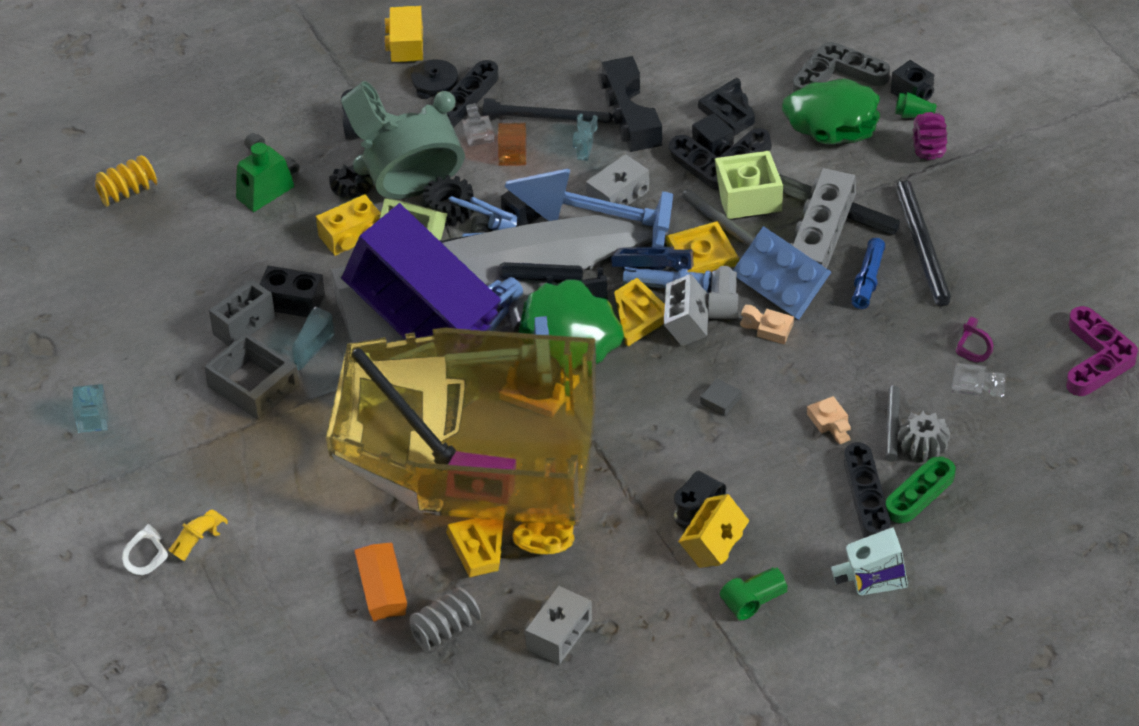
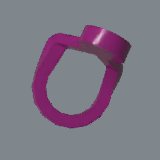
(969, 329)

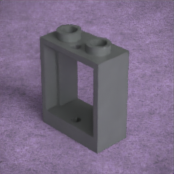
(265, 395)

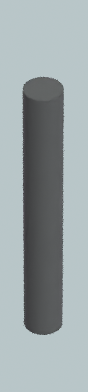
(892, 423)

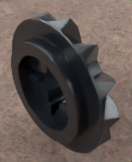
(344, 187)

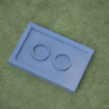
(781, 272)

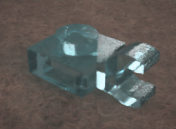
(584, 138)

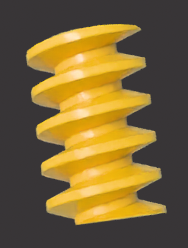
(124, 178)

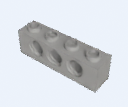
(825, 215)

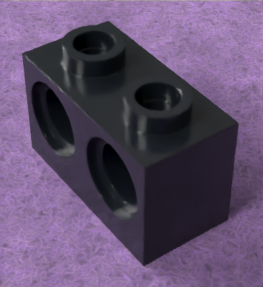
(293, 290)

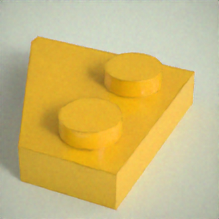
(638, 310)
(477, 544)

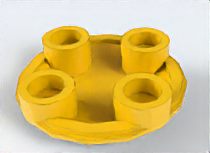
(543, 537)

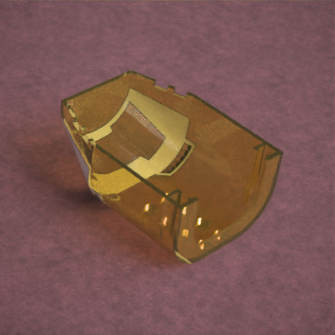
(484, 397)

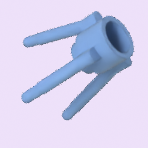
(498, 218)
(508, 291)

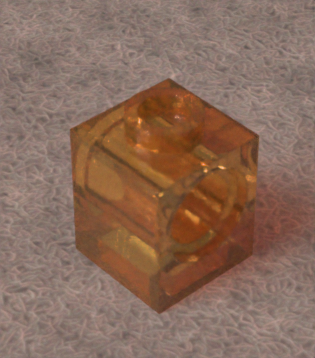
(512, 144)

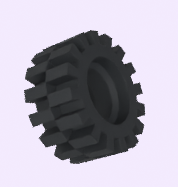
(442, 190)

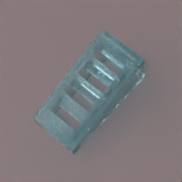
(313, 336)

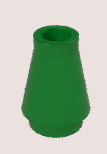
(911, 105)

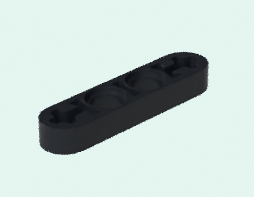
(473, 78)
(863, 492)

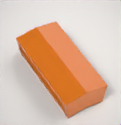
(381, 581)

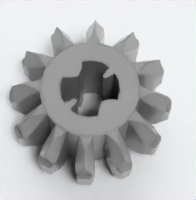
(923, 436)

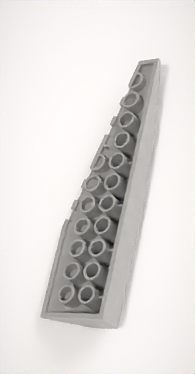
(559, 242)

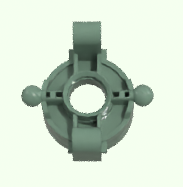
(403, 149)

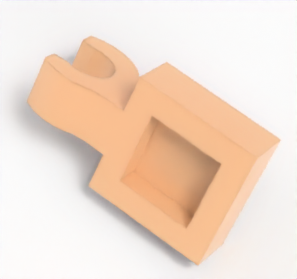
(770, 326)
(831, 417)

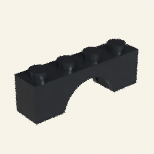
(638, 124)

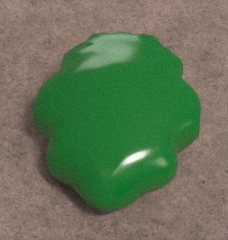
(833, 111)
(573, 313)

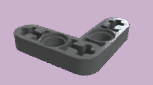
(835, 57)

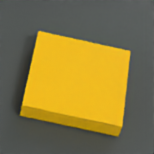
(709, 247)

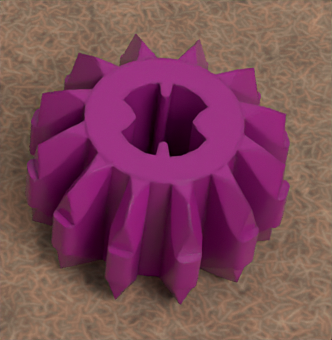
(930, 135)

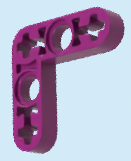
(1107, 352)

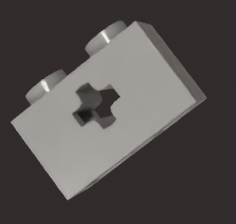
(619, 182)
(686, 310)
(558, 624)

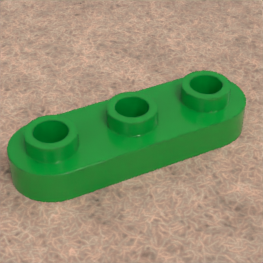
(906, 504)

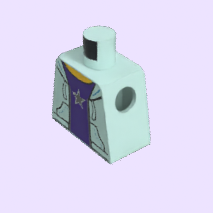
(873, 564)

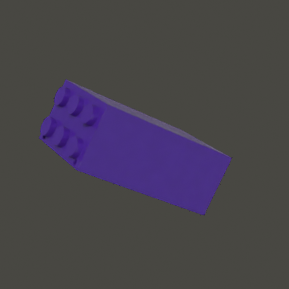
(416, 279)

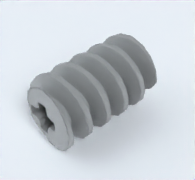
(442, 616)

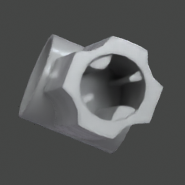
(723, 296)

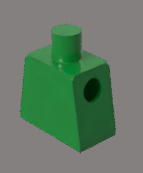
(262, 177)

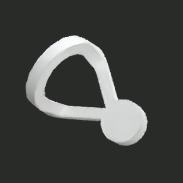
(150, 533)

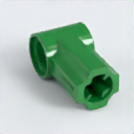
(746, 596)

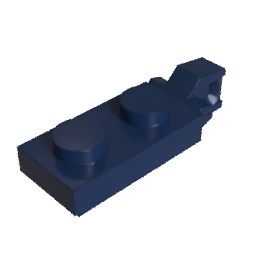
(653, 257)

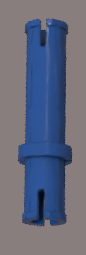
(866, 280)

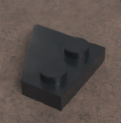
(729, 105)

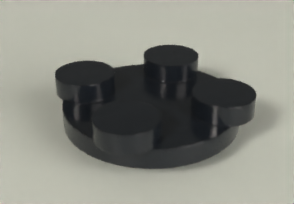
(433, 77)

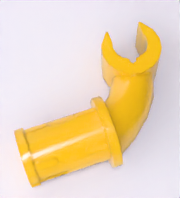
(193, 532)

